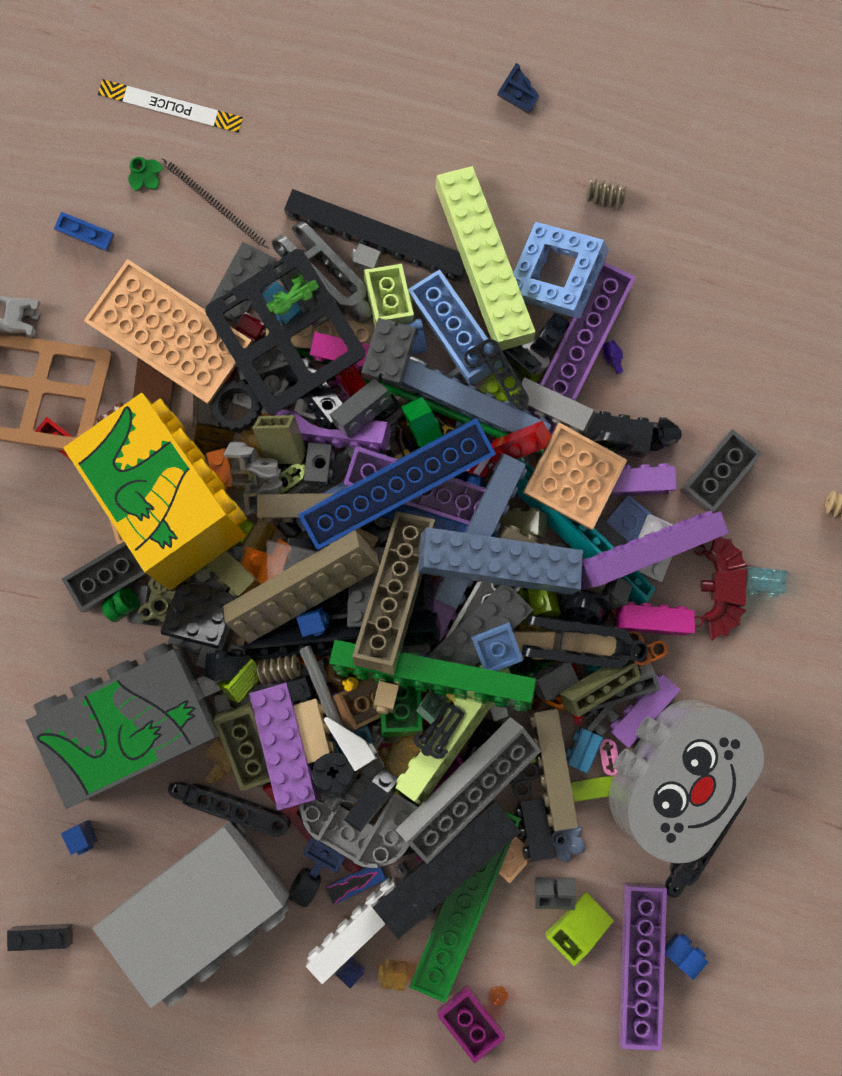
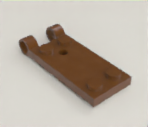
(153, 384)

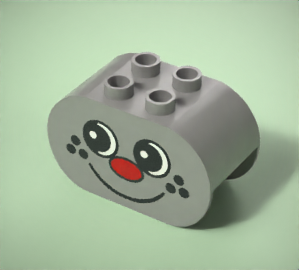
(684, 779)

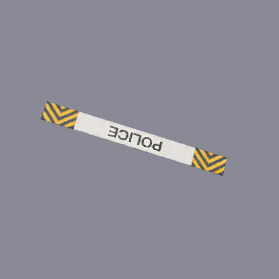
(170, 105)

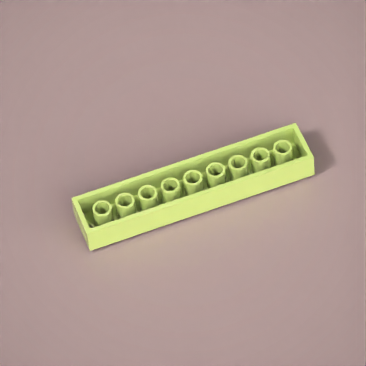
(484, 258)

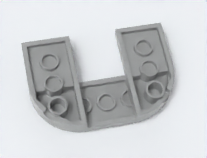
(370, 848)

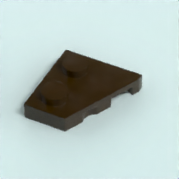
(211, 437)

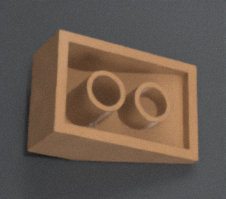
(356, 706)

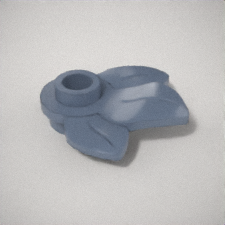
(570, 843)

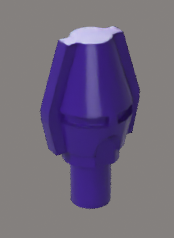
(613, 355)

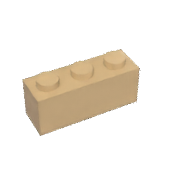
(314, 730)

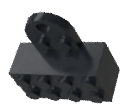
(621, 434)

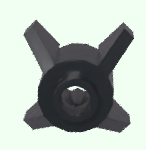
(664, 434)

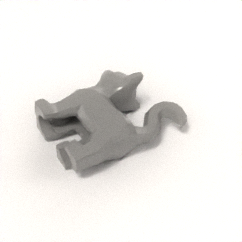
(15, 315)

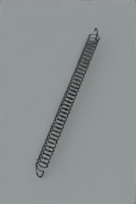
(218, 203)

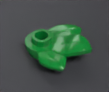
(144, 176)

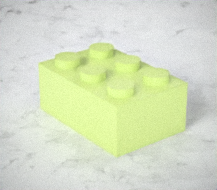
(388, 294)

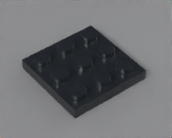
(197, 615)

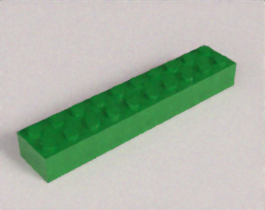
(443, 678)

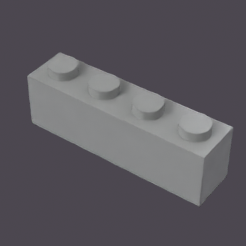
(557, 407)

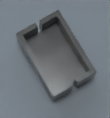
(389, 353)

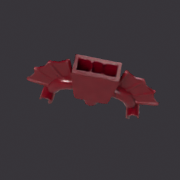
(726, 587)

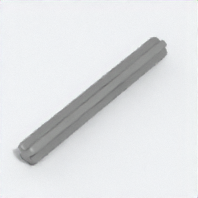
(320, 684)

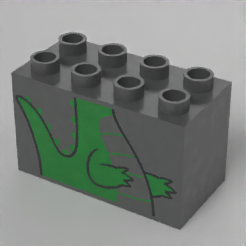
(122, 724)

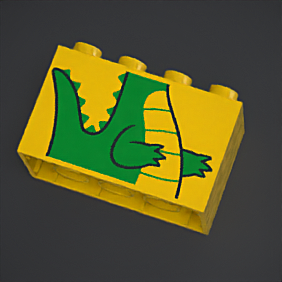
(157, 490)

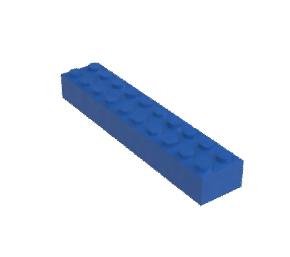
(396, 483)

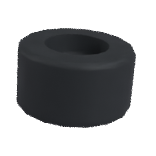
(304, 888)

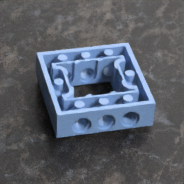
(589, 258)

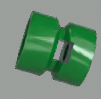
(120, 604)

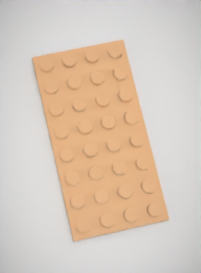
(164, 331)

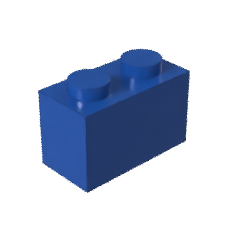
(79, 838)

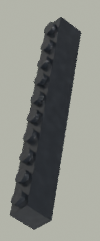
(374, 234)
(289, 640)

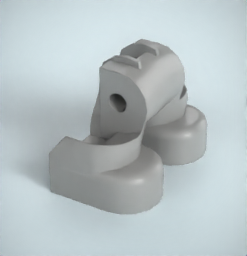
(264, 472)

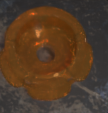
(503, 995)

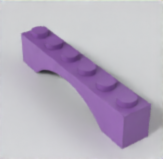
(372, 436)

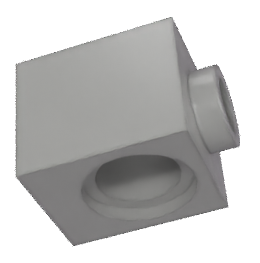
(365, 257)

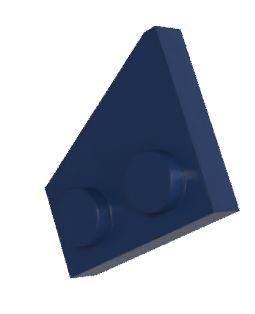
(518, 90)

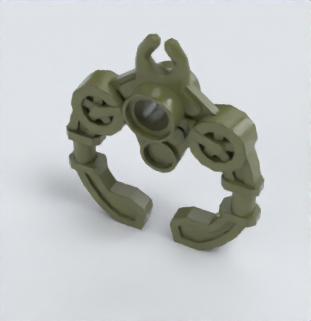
(161, 593)

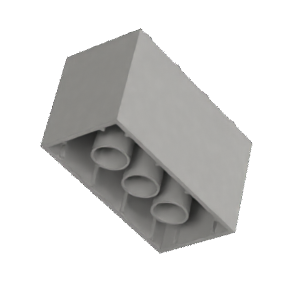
(194, 915)

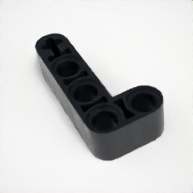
(500, 376)

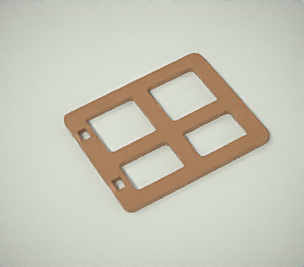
(40, 386)

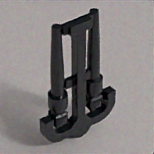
(427, 749)

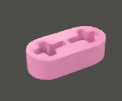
(604, 758)

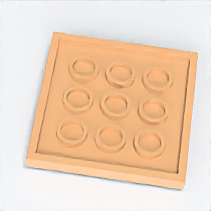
(575, 476)

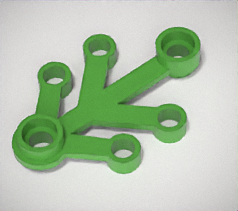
(300, 290)

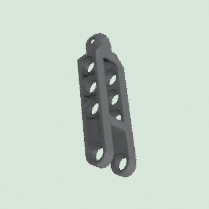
(317, 248)

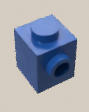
(313, 622)

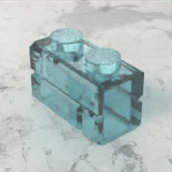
(766, 580)

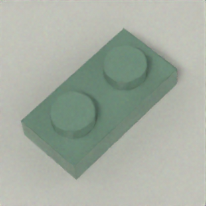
(431, 706)

